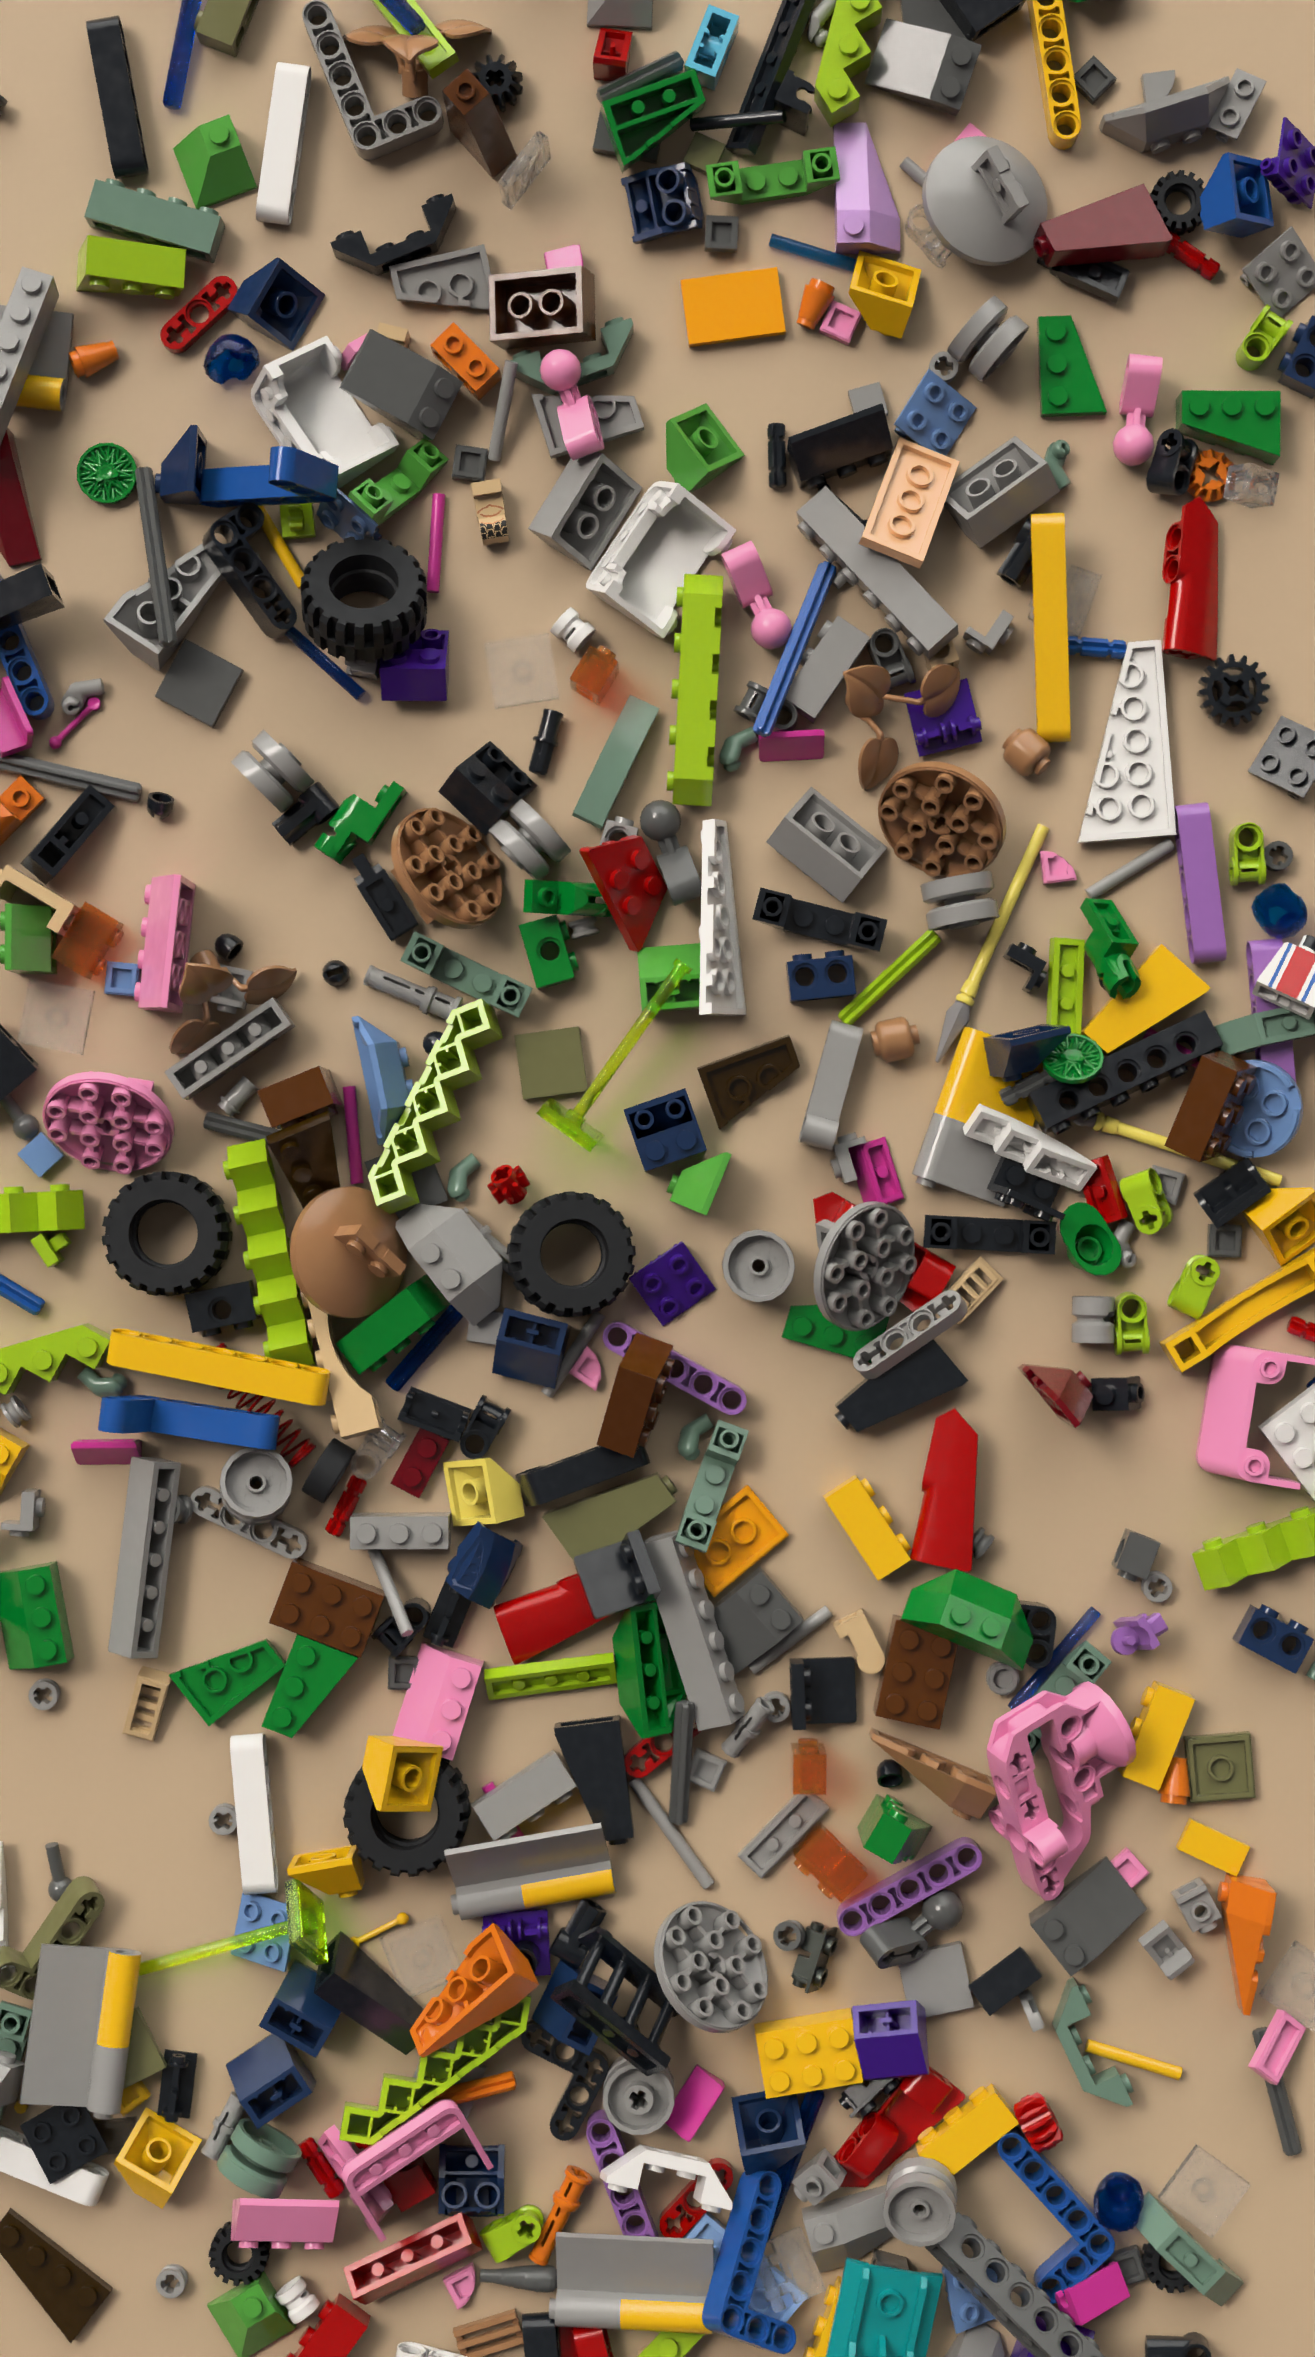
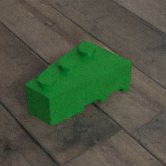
(650, 115)
(1233, 419)
(392, 1325)
(304, 1683)
(892, 1830)

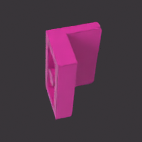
(15, 728)

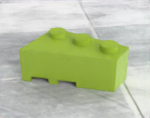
(130, 268)

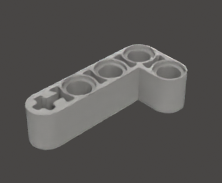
(830, 1085)

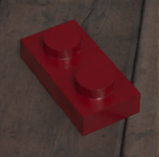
(420, 1462)

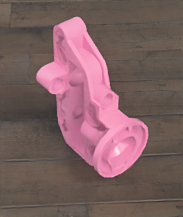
(1083, 1742)

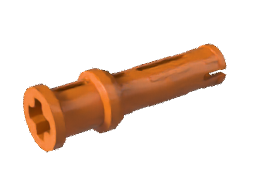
(565, 2202)

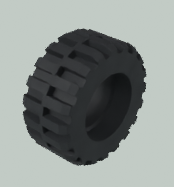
(364, 631)
(123, 1242)
(614, 1244)
(403, 1854)

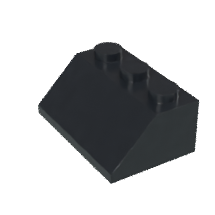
(840, 447)

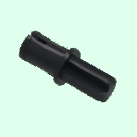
(545, 742)

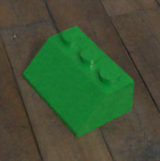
(34, 1617)

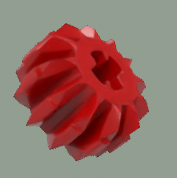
(1038, 2122)

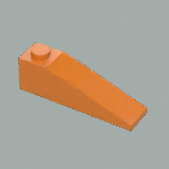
(1247, 1916)
(483, 1986)

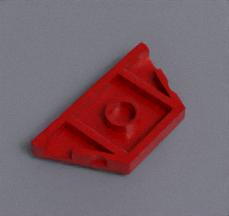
(627, 884)

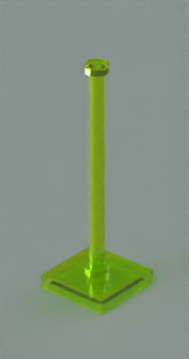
(572, 1121)
(303, 1925)

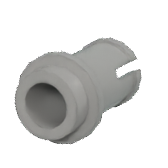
(237, 1096)

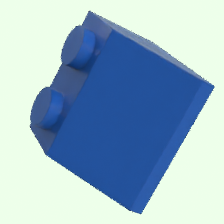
(1237, 198)

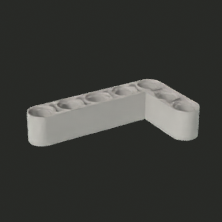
(353, 94)

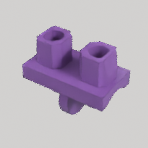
(1137, 1633)

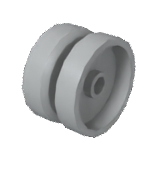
(992, 342)
(275, 769)
(531, 839)
(959, 896)
(763, 1284)
(251, 1504)
(637, 2112)
(920, 2201)

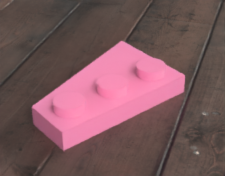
(338, 2153)

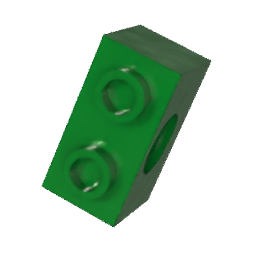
(535, 936)

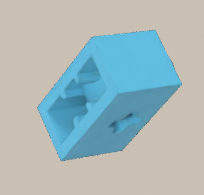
(712, 45)

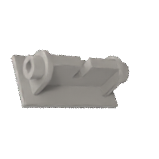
(1236, 105)

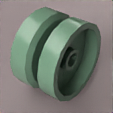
(259, 2159)

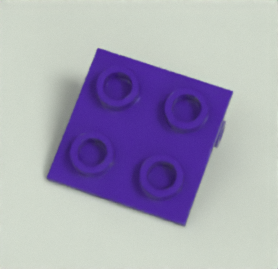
(1294, 166)
(948, 731)
(672, 1283)
(523, 1926)

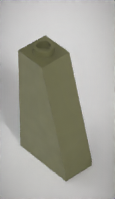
(610, 1513)

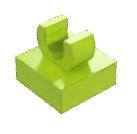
(297, 521)
(49, 1248)

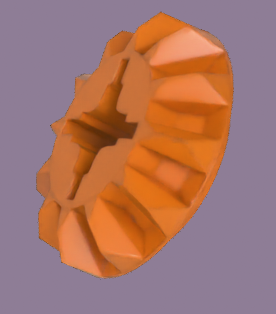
(1214, 489)

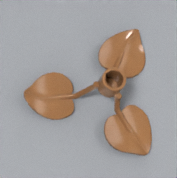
(410, 47)
(865, 698)
(205, 979)

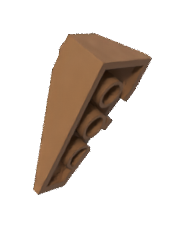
(955, 1784)

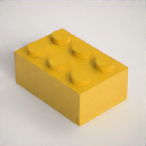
(808, 2053)

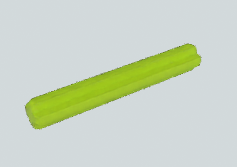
(889, 977)

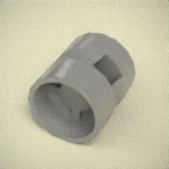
(1093, 1319)

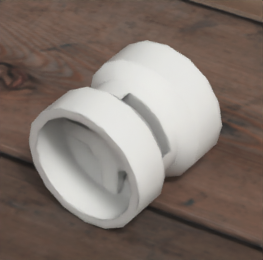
(572, 630)
(297, 2299)

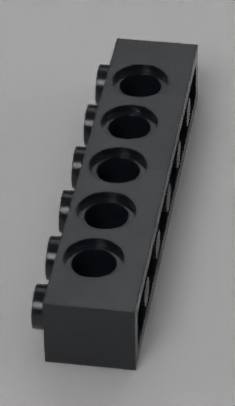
(1195, 1031)

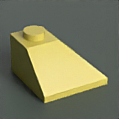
(481, 1492)

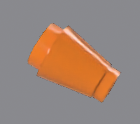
(815, 301)
(92, 357)
(1176, 1783)

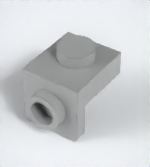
(998, 633)
(232, 998)
(843, 1165)
(31, 1510)
(1166, 1950)

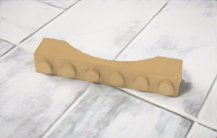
(353, 1406)

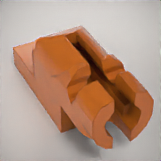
(16, 806)

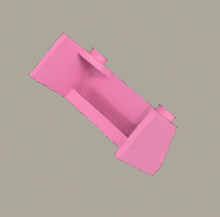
(1229, 1409)
(402, 2148)

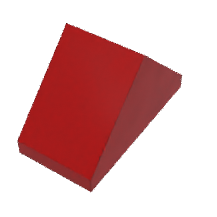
(612, 54)

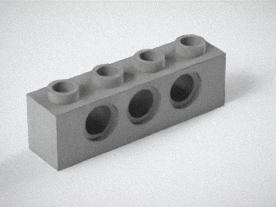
(229, 1049)

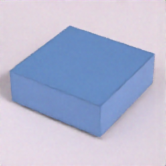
(121, 978)
(41, 1154)

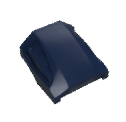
(663, 202)
(483, 1565)
(467, 2182)

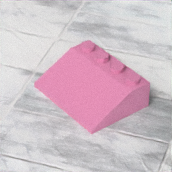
(166, 943)

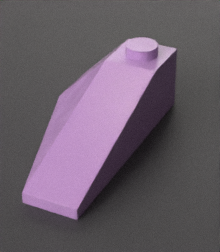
(862, 199)

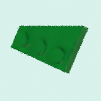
(1064, 371)
(810, 1327)
(227, 1679)

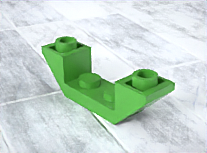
(773, 181)
(401, 485)

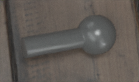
(24, 1125)
(59, 1881)

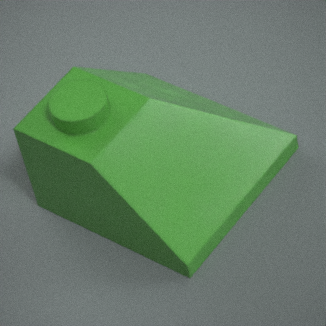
(214, 163)
(698, 448)
(699, 1183)
(251, 2316)

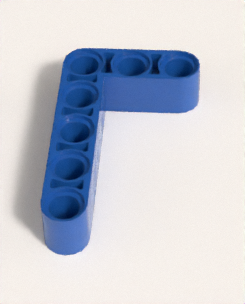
(289, 479)
(36, 683)
(189, 1420)
(1061, 2207)
(744, 2268)

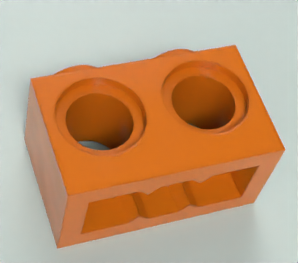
(466, 361)

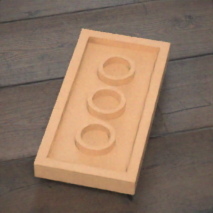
(909, 502)

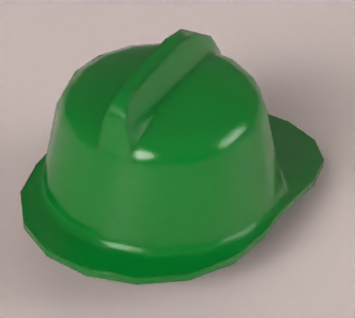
(1089, 1240)

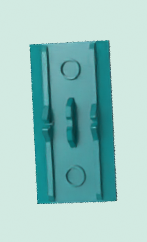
(883, 2312)

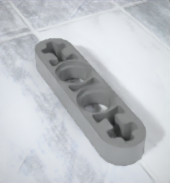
(908, 1331)
(248, 1530)

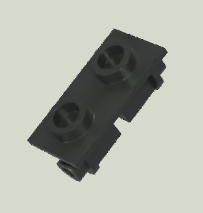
(812, 1970)

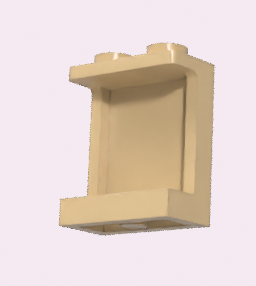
(65, 910)

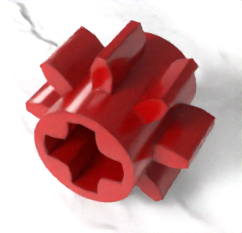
(508, 1184)

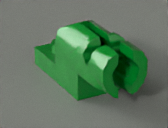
(359, 820)
(563, 898)
(1111, 947)

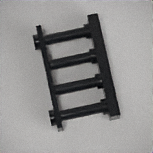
(599, 2015)

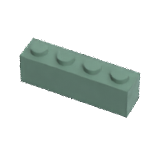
(154, 220)

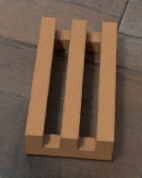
(492, 2347)

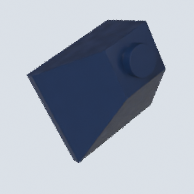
(277, 303)
(183, 469)
(1022, 1049)
(767, 2130)

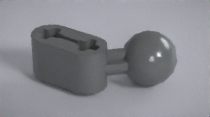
(661, 822)
(904, 1940)

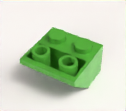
(27, 939)
(655, 966)

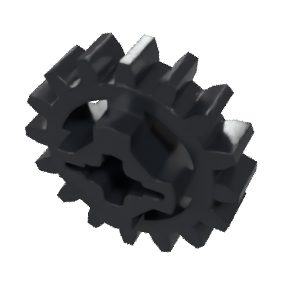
(1223, 682)

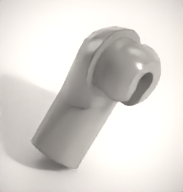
(819, 16)
(79, 692)
(1123, 1233)

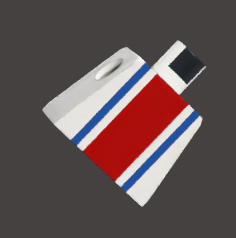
(1290, 978)

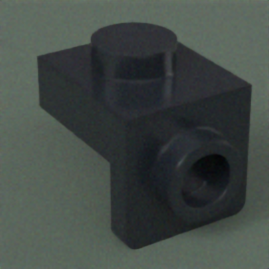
(1025, 957)
(1117, 1393)

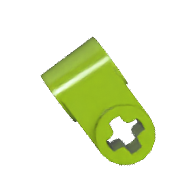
(1264, 335)
(1246, 857)
(1145, 1198)
(1193, 1290)
(1131, 1326)
(508, 2235)

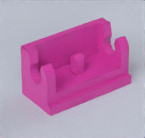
(1094, 2294)

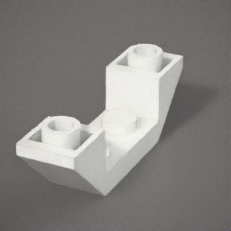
(627, 2170)

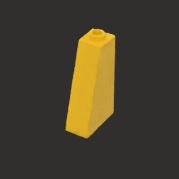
(1163, 990)

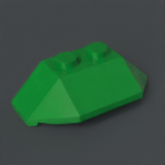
(972, 1616)
(646, 1671)

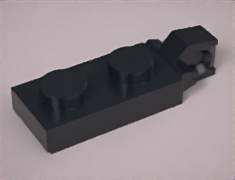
(1101, 279)
(383, 899)

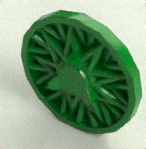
(106, 473)
(1075, 1060)

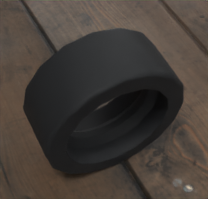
(328, 1470)

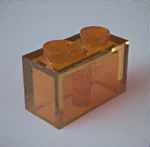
(595, 673)
(88, 941)
(808, 1767)
(829, 1863)

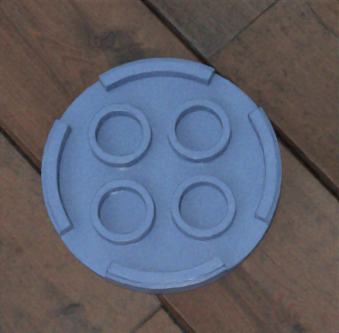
(1269, 1115)

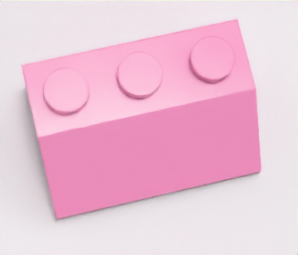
(438, 1698)
(283, 2222)

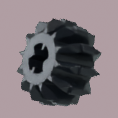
(498, 72)

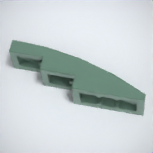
(615, 762)

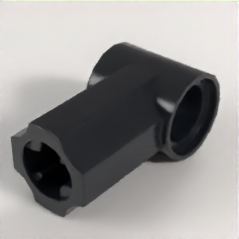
(1019, 561)
(312, 809)
(565, 1945)
(1175, 2345)

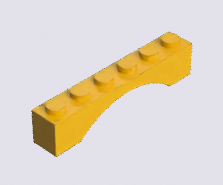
(1240, 1312)

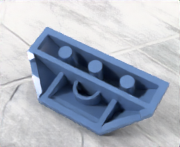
(383, 1075)

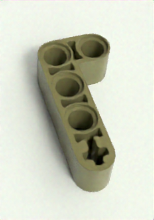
(78, 1905)

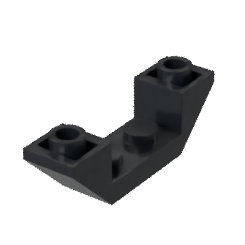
(438, 215)
(818, 921)
(989, 1234)

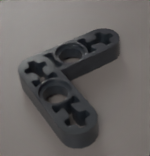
(577, 2066)

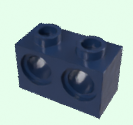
(1302, 354)
(821, 986)
(1270, 1643)

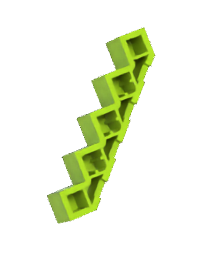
(845, 57)
(696, 690)
(432, 1105)
(41, 1210)
(268, 1252)
(50, 1353)
(1256, 1550)
(436, 2073)

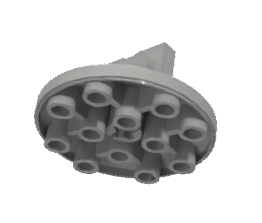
(984, 200)
(863, 1265)
(710, 1967)

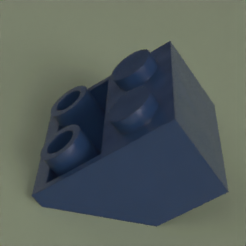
(665, 1129)
(530, 1348)
(298, 2013)
(558, 2020)
(269, 2079)

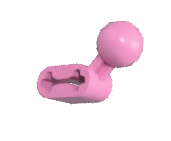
(1137, 401)
(577, 414)
(751, 586)

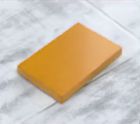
(733, 307)
(740, 1539)

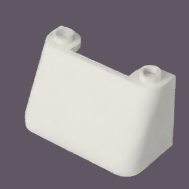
(310, 412)
(654, 549)

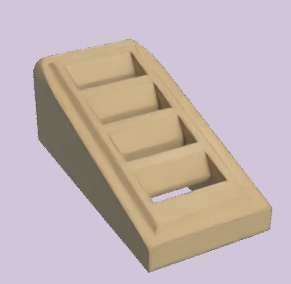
(986, 1289)
(153, 1683)

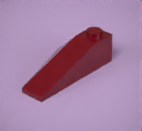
(17, 528)
(1061, 1390)

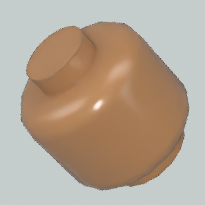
(1027, 752)
(894, 1039)

